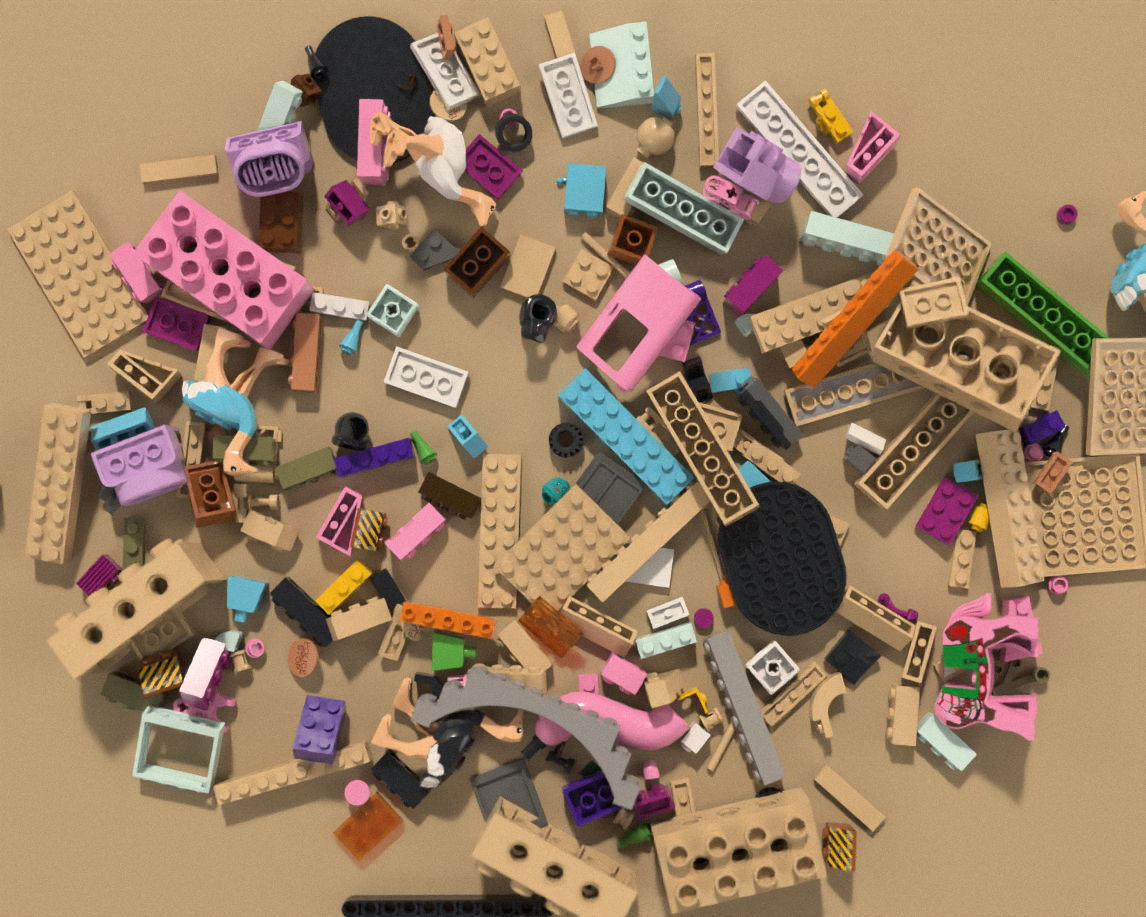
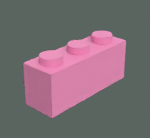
(136, 274)

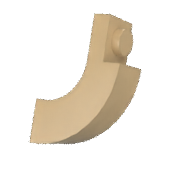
(821, 699)

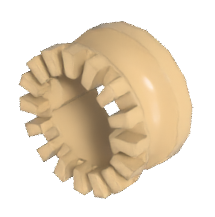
(415, 239)

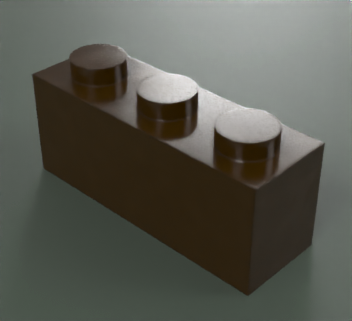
(449, 496)

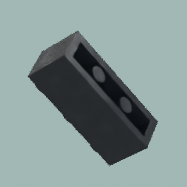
(400, 779)

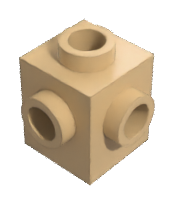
(391, 215)

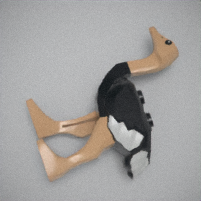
(444, 740)

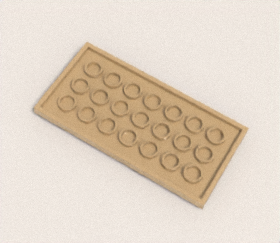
(78, 274)

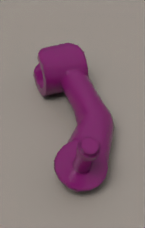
(885, 600)

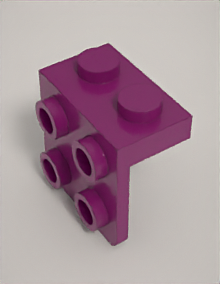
(653, 802)

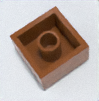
(631, 240)

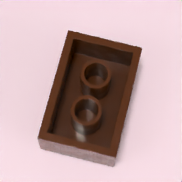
(281, 222)
(477, 262)

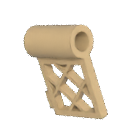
(265, 473)

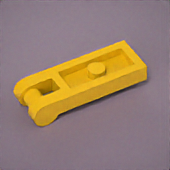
(840, 127)

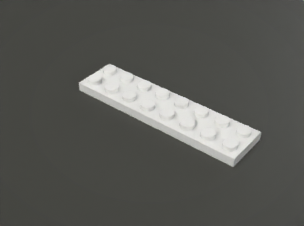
(818, 170)

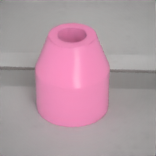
(650, 770)

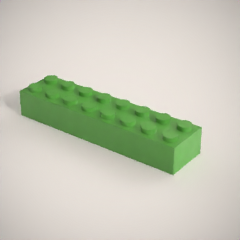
(1041, 311)

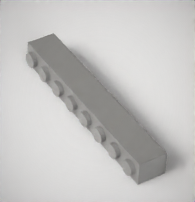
(744, 708)

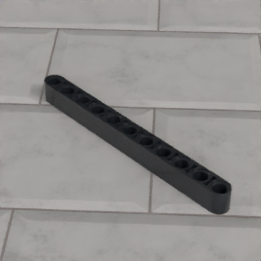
(438, 901)

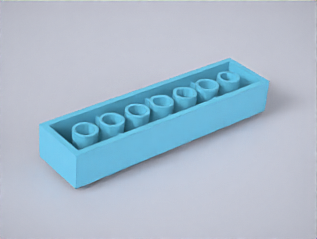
(625, 436)

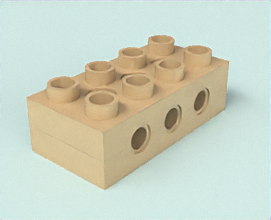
(970, 383)
(103, 633)
(745, 825)
(552, 865)

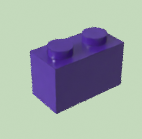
(1041, 428)

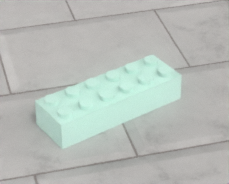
(683, 209)
(845, 237)

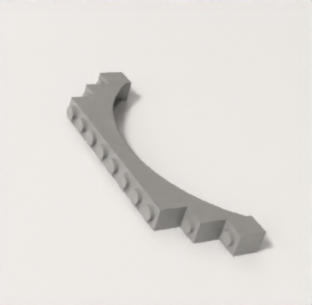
(588, 727)

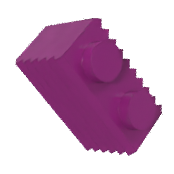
(347, 202)
(100, 575)

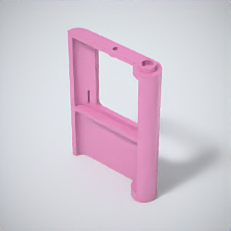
(657, 303)

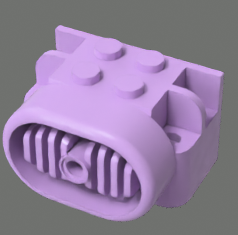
(270, 159)
(759, 166)
(142, 465)

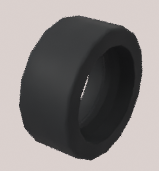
(499, 132)

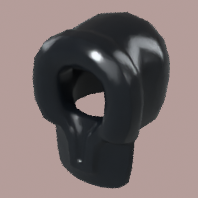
(536, 317)
(351, 431)

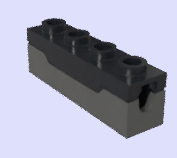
(768, 413)

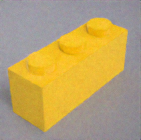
(344, 586)

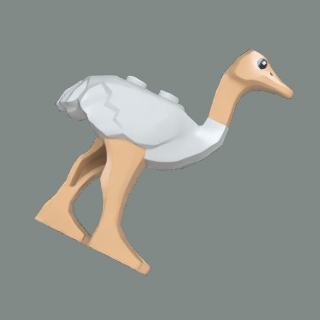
(437, 156)

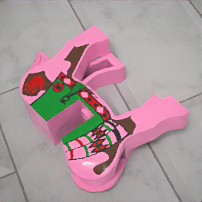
(969, 645)

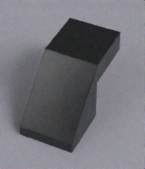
(696, 379)
(430, 679)

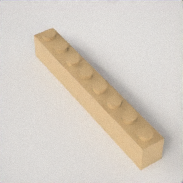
(649, 542)
(290, 773)

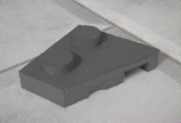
(433, 251)

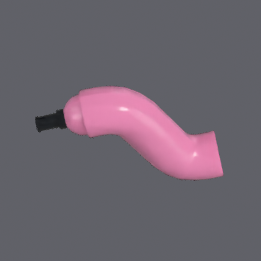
(637, 730)

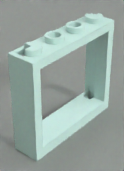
(183, 722)

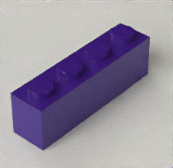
(375, 457)

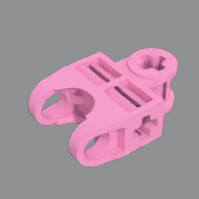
(738, 197)
(219, 701)

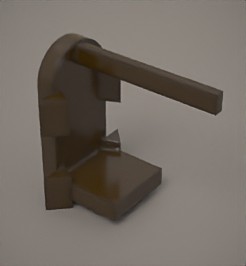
(410, 85)

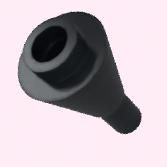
(316, 66)
(1055, 442)

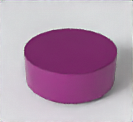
(1066, 214)
(703, 617)

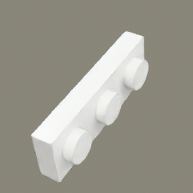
(339, 306)

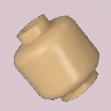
(566, 318)

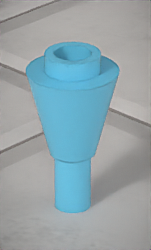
(350, 342)

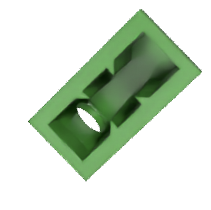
(450, 651)

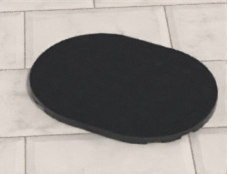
(366, 62)
(784, 561)

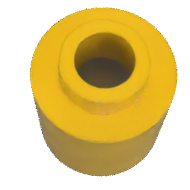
(980, 518)

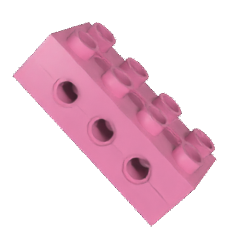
(227, 295)

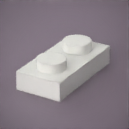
(667, 612)

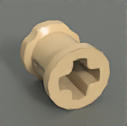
(239, 660)
(711, 719)

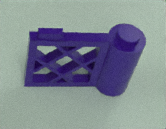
(699, 289)

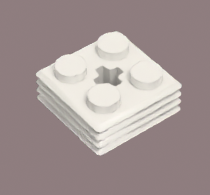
(784, 669)

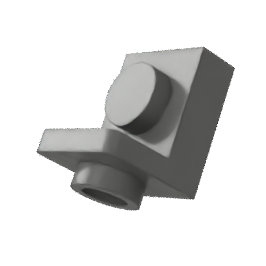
(109, 495)

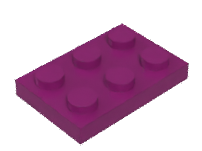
(490, 167)
(176, 323)
(946, 511)

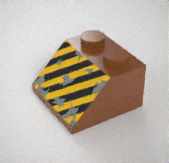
(368, 529)
(161, 672)
(839, 846)

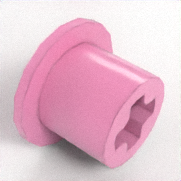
(357, 792)

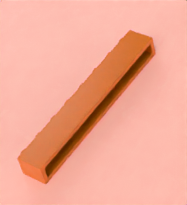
(854, 318)

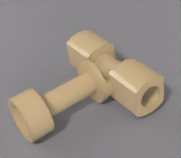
(246, 502)

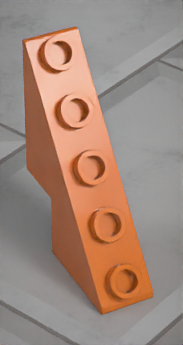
(448, 619)

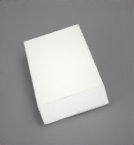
(865, 438)

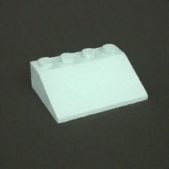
(632, 75)

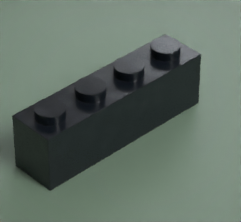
(303, 609)

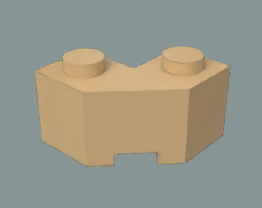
(268, 530)

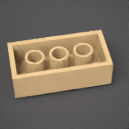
(487, 62)

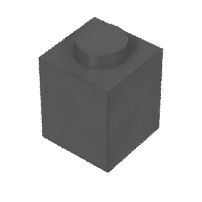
(858, 458)

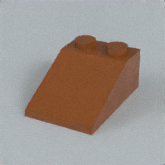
(209, 494)

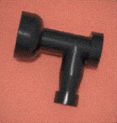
(555, 757)

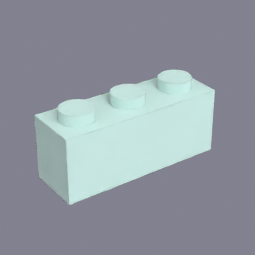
(281, 106)
(665, 640)
(944, 742)

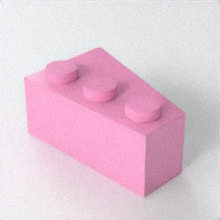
(872, 147)
(339, 524)
(416, 532)
(1015, 606)

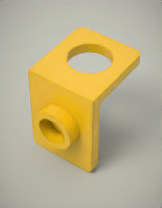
(823, 124)
(701, 697)

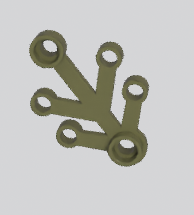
(1008, 684)

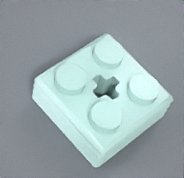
(380, 311)

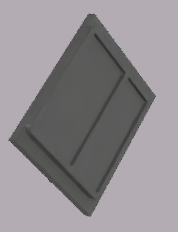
(610, 486)
(513, 784)

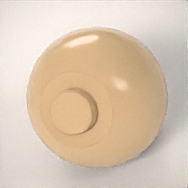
(655, 136)

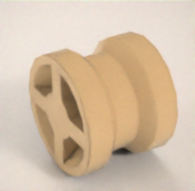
(623, 817)

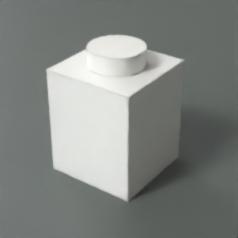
(694, 737)

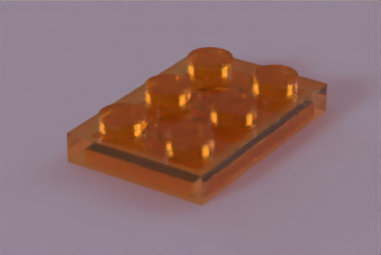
(550, 627)
(368, 826)

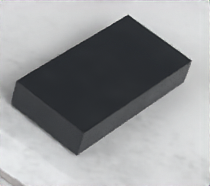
(387, 588)

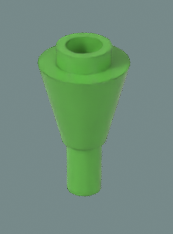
(425, 452)
(639, 834)

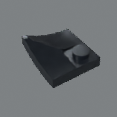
(851, 656)

